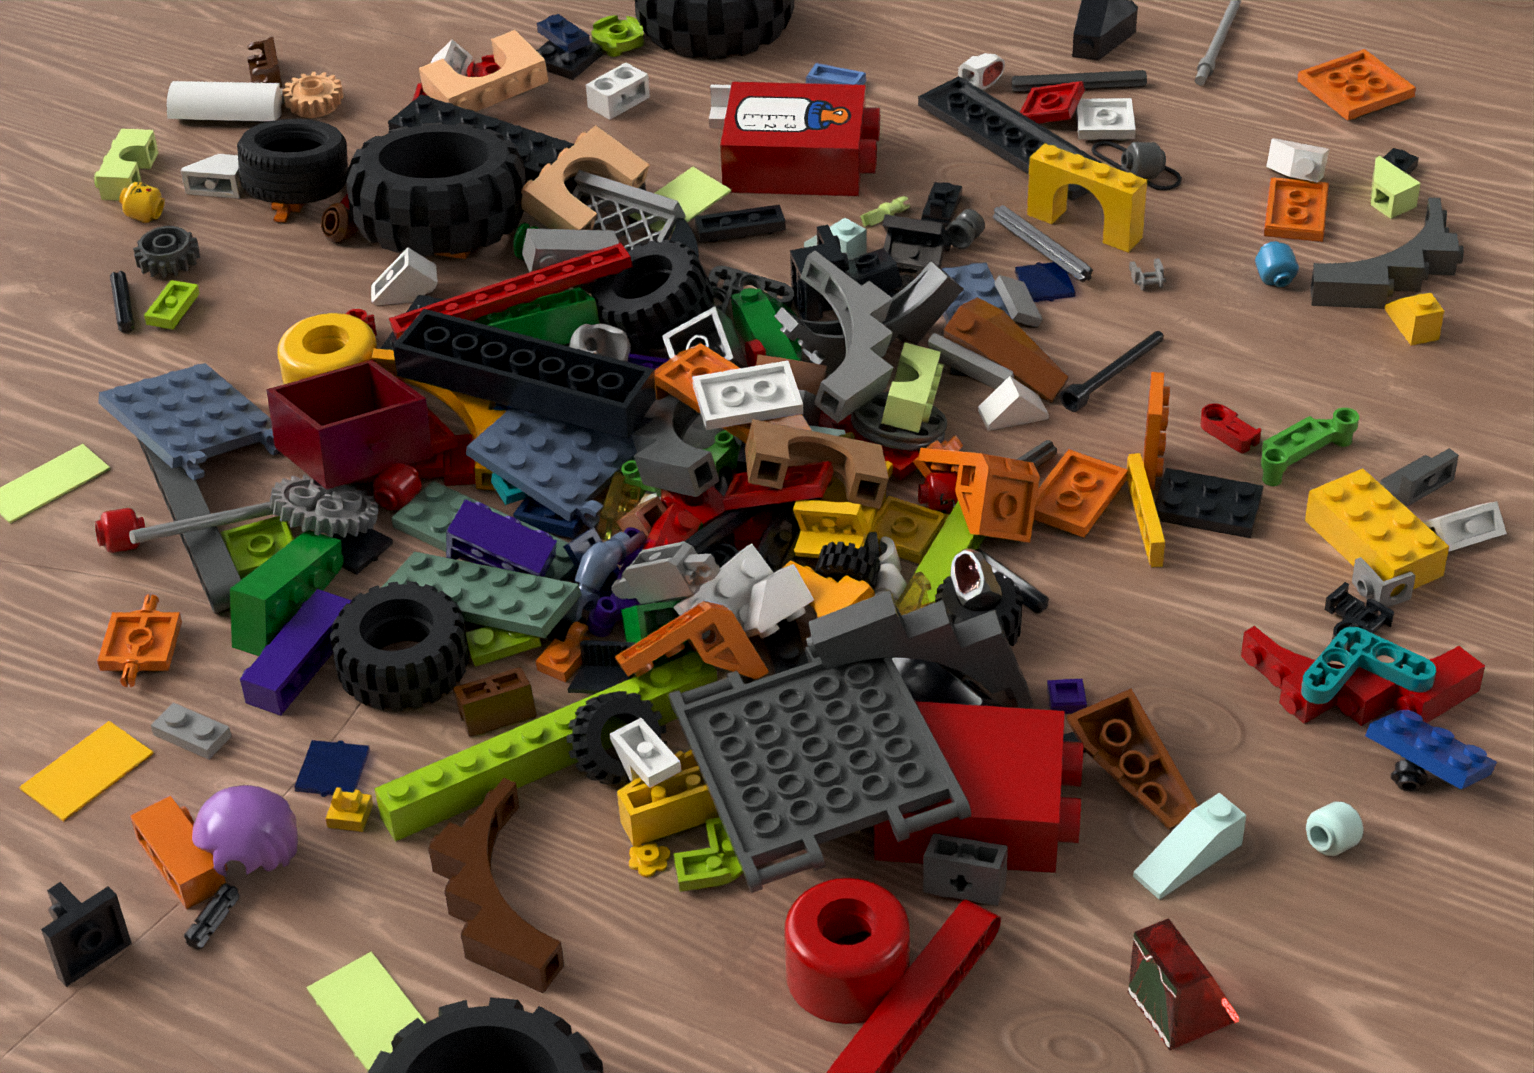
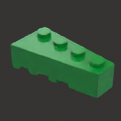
(279, 587)

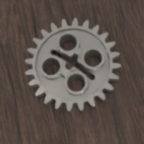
(323, 510)

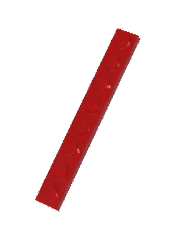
(525, 287)

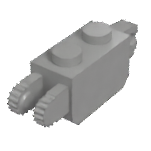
(666, 574)

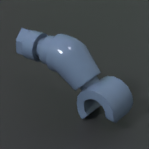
(596, 567)

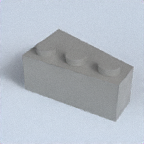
(554, 246)

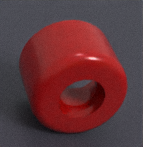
(845, 980)

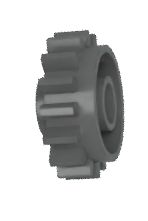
(166, 251)

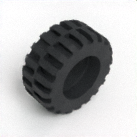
(655, 294)
(405, 675)

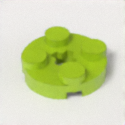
(617, 35)

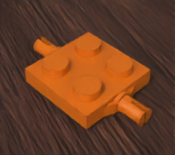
(139, 641)

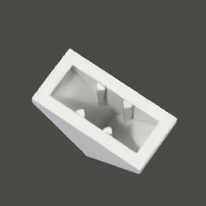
(1011, 406)

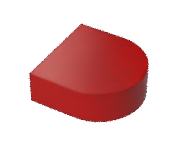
(753, 349)

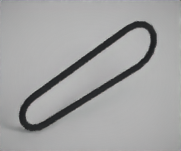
(1179, 178)

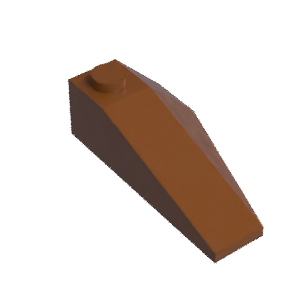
(998, 338)
(1130, 750)

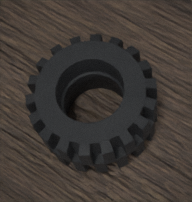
(1008, 609)
(588, 728)

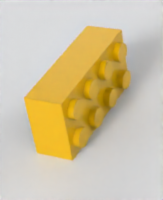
(1372, 524)

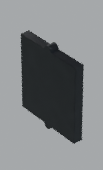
(362, 549)

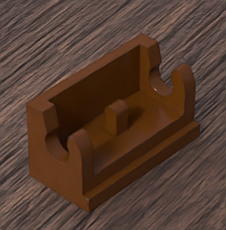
(264, 67)
(495, 701)

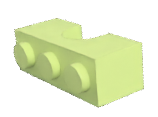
(120, 168)

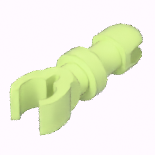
(876, 216)

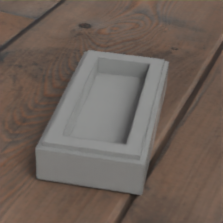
(1018, 301)

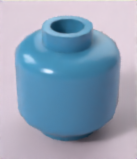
(1276, 264)

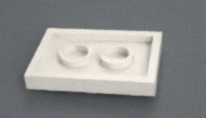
(747, 394)
(732, 585)

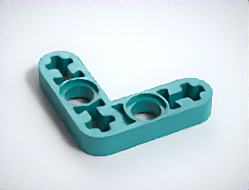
(1364, 655)

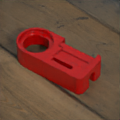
(1229, 430)

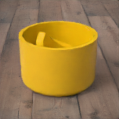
(324, 345)

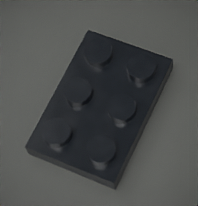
(1208, 502)

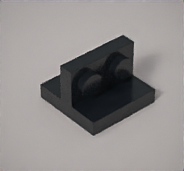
(915, 240)
(83, 932)

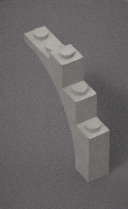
(866, 339)

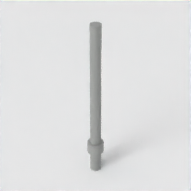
(1207, 64)
(200, 522)

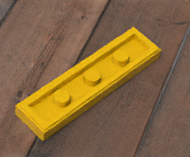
(1145, 510)

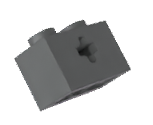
(965, 869)

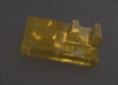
(619, 499)

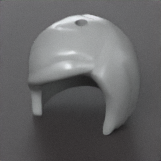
(601, 340)

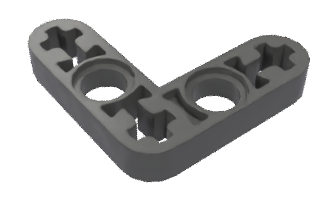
(737, 279)

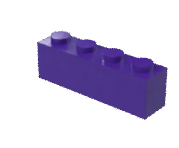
(293, 655)

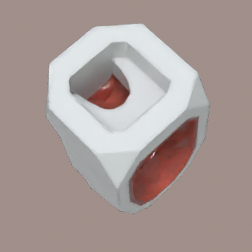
(982, 70)

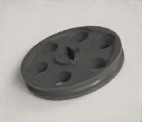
(868, 423)

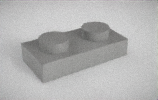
(191, 730)

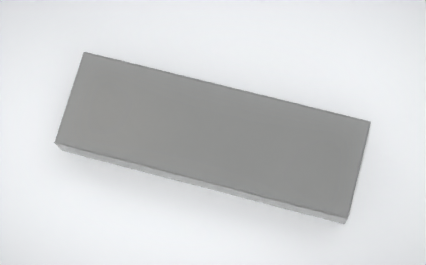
(969, 362)

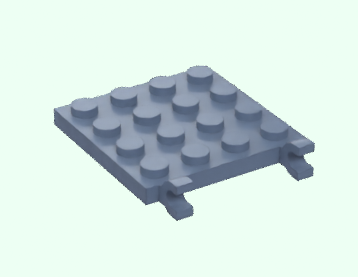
(189, 416)
(553, 461)

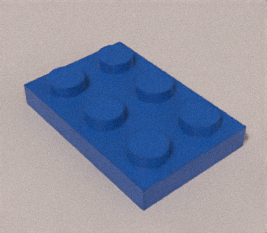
(1431, 748)

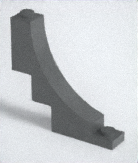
(880, 631)

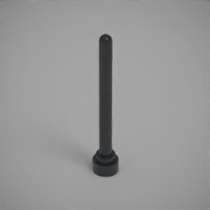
(1077, 395)

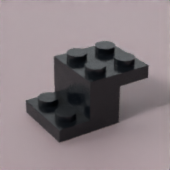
(807, 300)

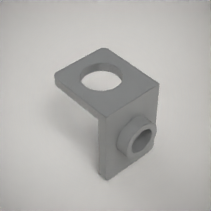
(1373, 587)

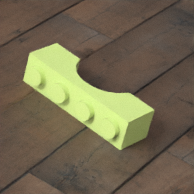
(914, 388)

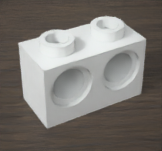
(617, 91)

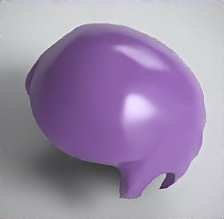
(246, 827)

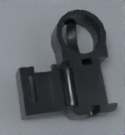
(1356, 613)

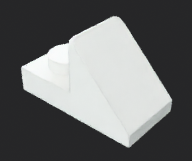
(644, 753)

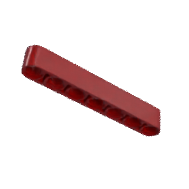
(920, 992)

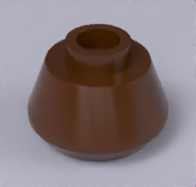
(337, 223)

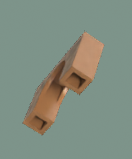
(855, 462)

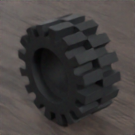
(842, 560)

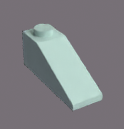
(1193, 846)

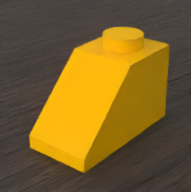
(1417, 317)

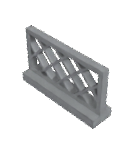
(632, 201)

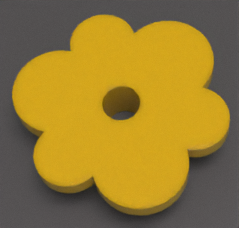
(648, 858)

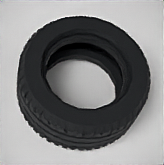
(292, 161)

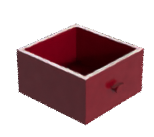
(349, 423)

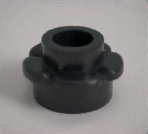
(1409, 776)

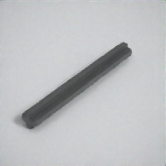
(1090, 80)

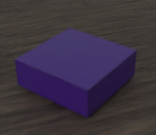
(1066, 695)

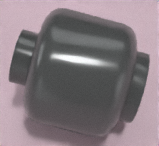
(1144, 159)

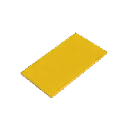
(86, 770)

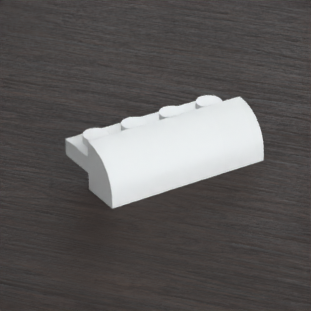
(224, 101)

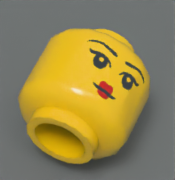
(142, 202)

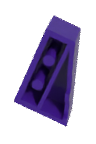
(498, 541)

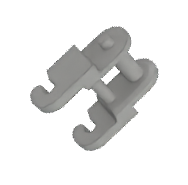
(1138, 276)

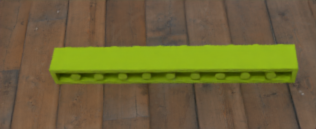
(520, 753)

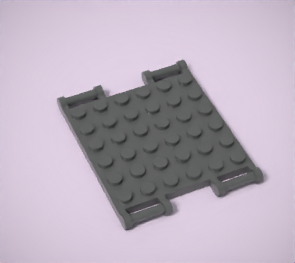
(814, 760)

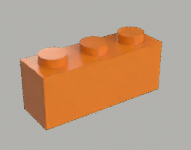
(167, 839)

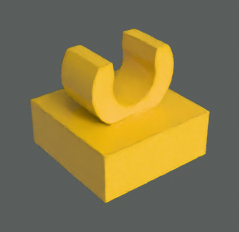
(349, 810)

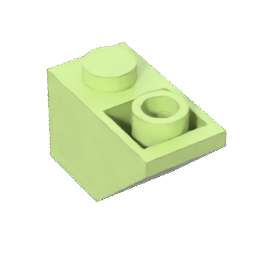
(1393, 189)

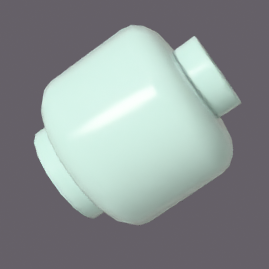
(1334, 828)

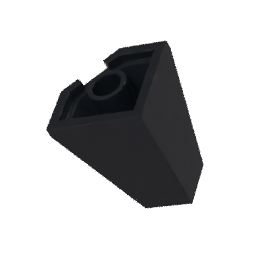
(1103, 27)

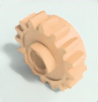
(313, 95)

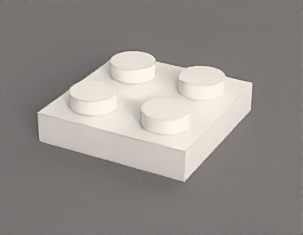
(1105, 119)

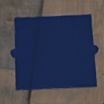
(1046, 281)
(331, 766)

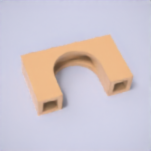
(520, 71)
(594, 153)

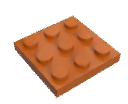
(1356, 84)

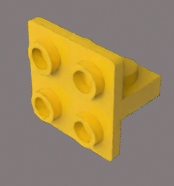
(830, 522)

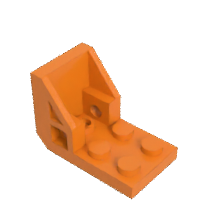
(992, 491)
(724, 647)

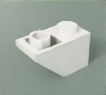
(774, 599)

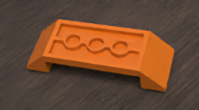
(676, 379)

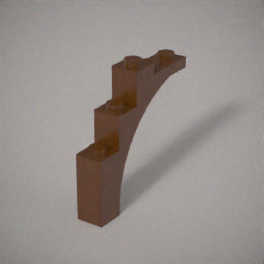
(493, 930)

